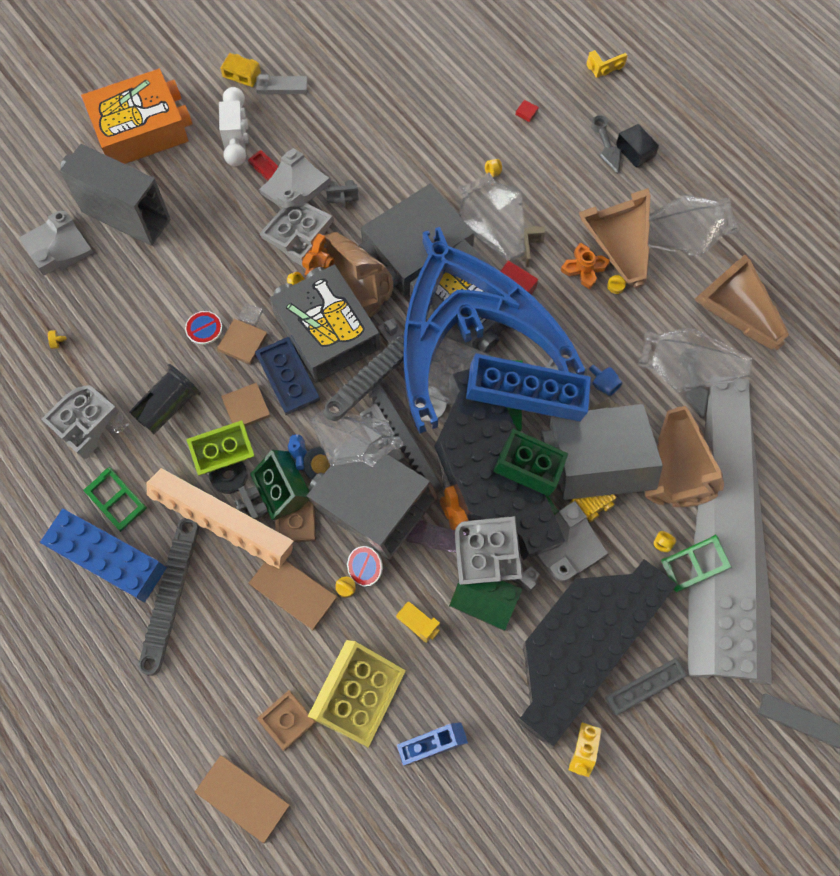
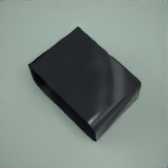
(637, 145)

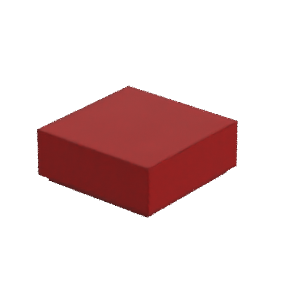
(526, 110)

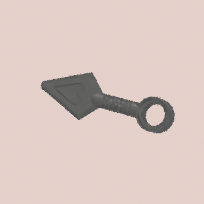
(609, 154)
(698, 399)

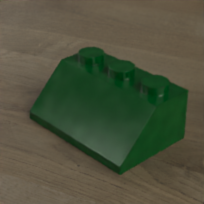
(531, 462)
(280, 484)
(487, 601)

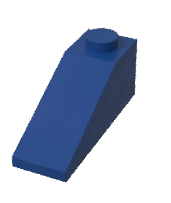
(432, 743)

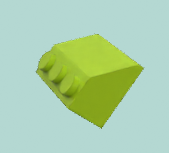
(220, 448)

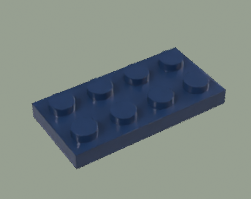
(287, 376)

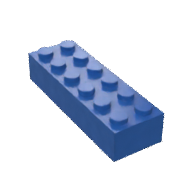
(528, 387)
(103, 555)

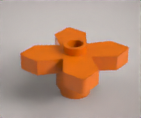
(317, 256)
(586, 265)
(451, 508)

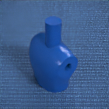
(606, 380)
(297, 450)

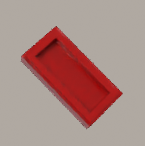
(263, 164)

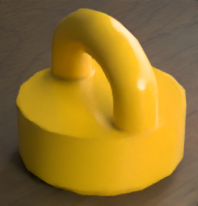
(494, 167)
(295, 278)
(616, 284)
(54, 339)
(666, 540)
(345, 587)

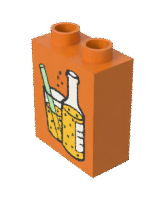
(138, 116)

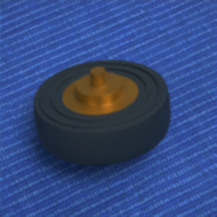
(315, 462)

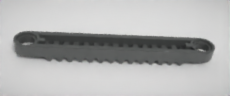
(366, 379)
(409, 447)
(168, 597)

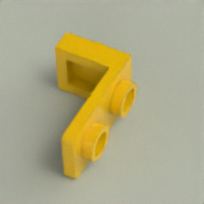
(602, 68)
(418, 622)
(586, 750)

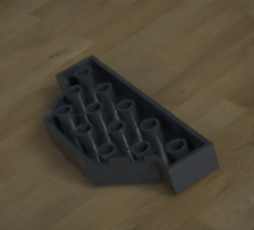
(469, 452)
(583, 643)

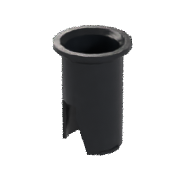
(164, 399)

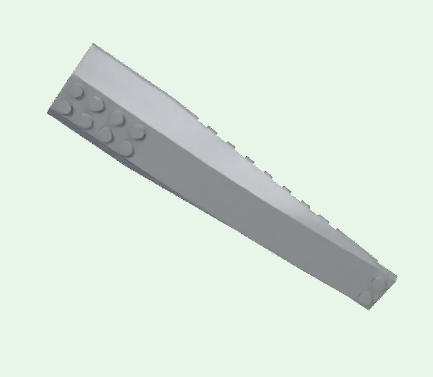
(732, 609)

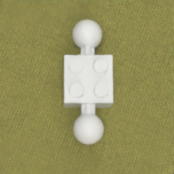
(233, 126)

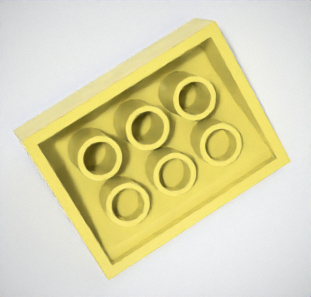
(357, 693)

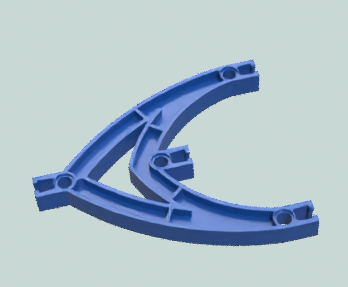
(501, 302)

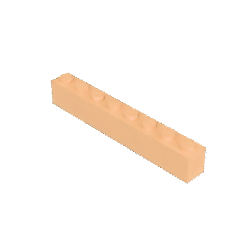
(220, 518)

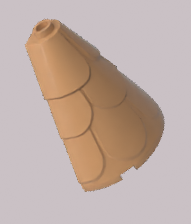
(624, 235)
(363, 273)
(745, 304)
(689, 469)

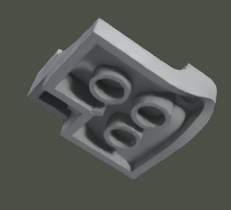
(294, 181)
(296, 229)
(56, 243)
(81, 418)
(579, 549)
(489, 551)

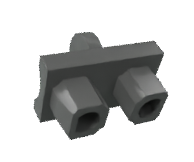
(342, 194)
(248, 496)

